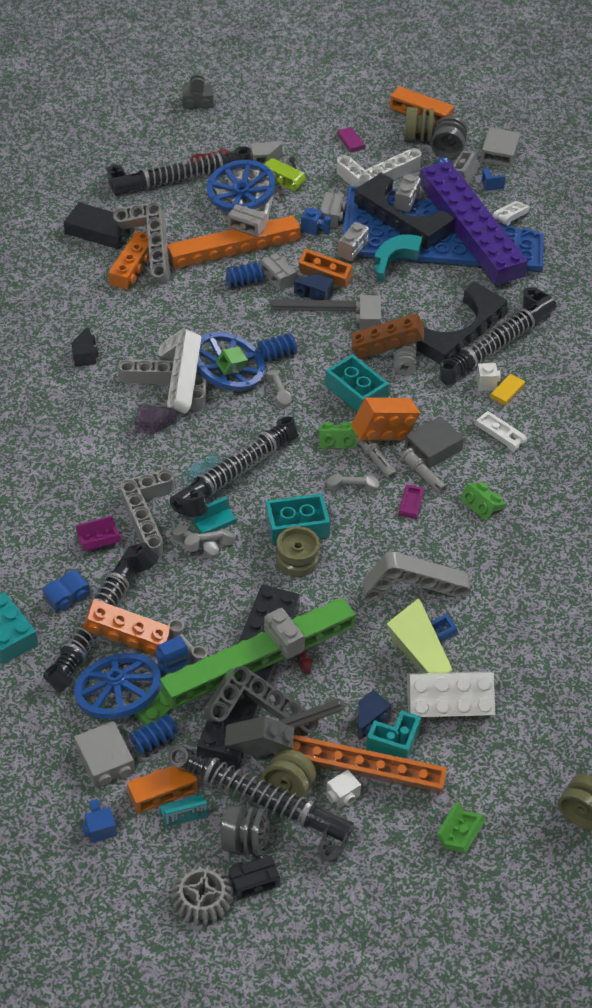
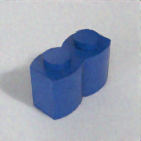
(66, 591)
(172, 655)

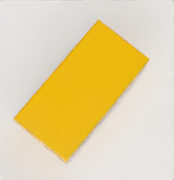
(507, 389)

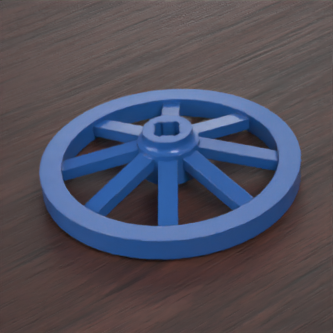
(241, 188)
(243, 384)
(116, 682)

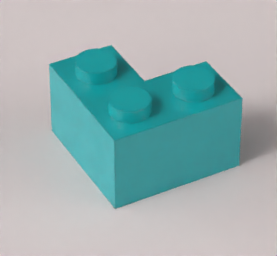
(394, 740)

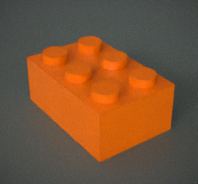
(385, 419)

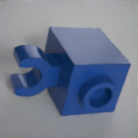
(99, 823)

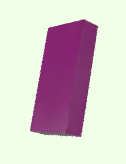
(350, 139)
(411, 501)

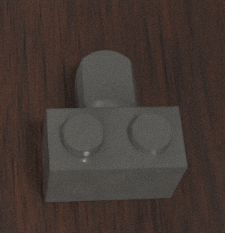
(197, 93)

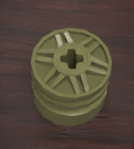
(419, 124)

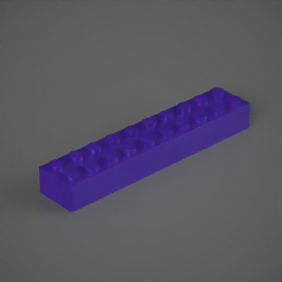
(473, 223)

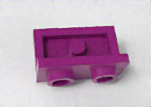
(97, 533)

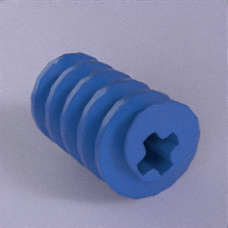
(243, 273)
(277, 346)
(153, 734)

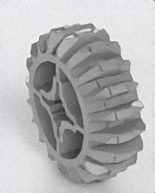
(187, 888)

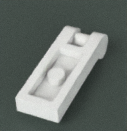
(511, 212)
(501, 431)

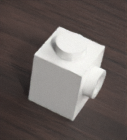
(487, 376)
(343, 789)

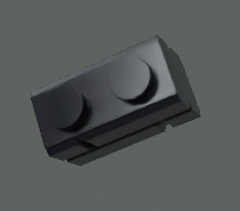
(253, 877)

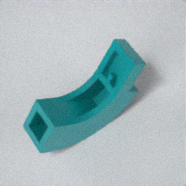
(394, 248)

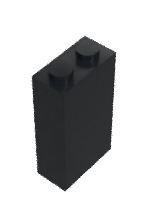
(96, 226)

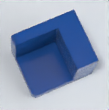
(492, 182)

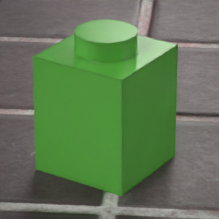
(231, 360)

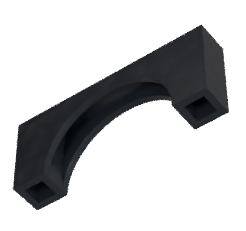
(373, 197)
(487, 308)

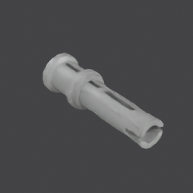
(373, 450)
(419, 466)

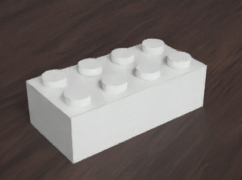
(451, 694)

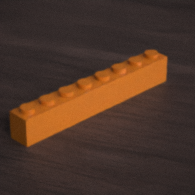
(231, 243)
(372, 764)

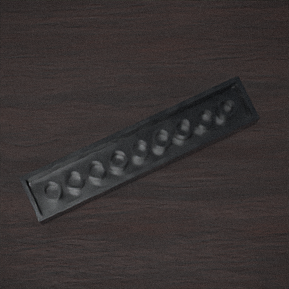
(214, 734)

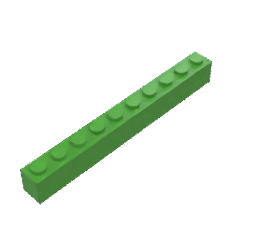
(253, 654)

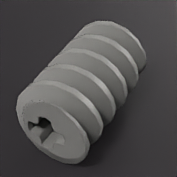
(405, 359)

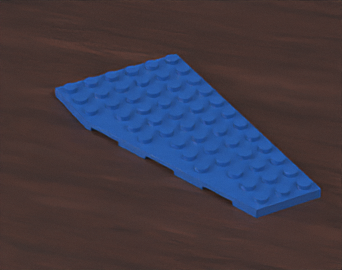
(446, 251)

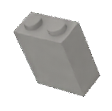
(500, 147)
(104, 754)

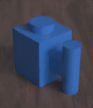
(312, 222)

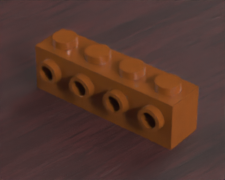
(387, 336)

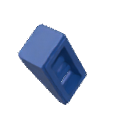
(448, 633)

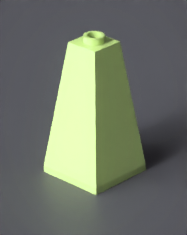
(417, 639)

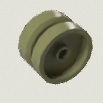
(297, 551)
(290, 771)
(577, 801)

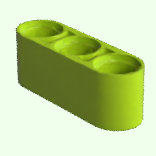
(286, 175)

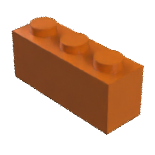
(316, 263)
(160, 788)

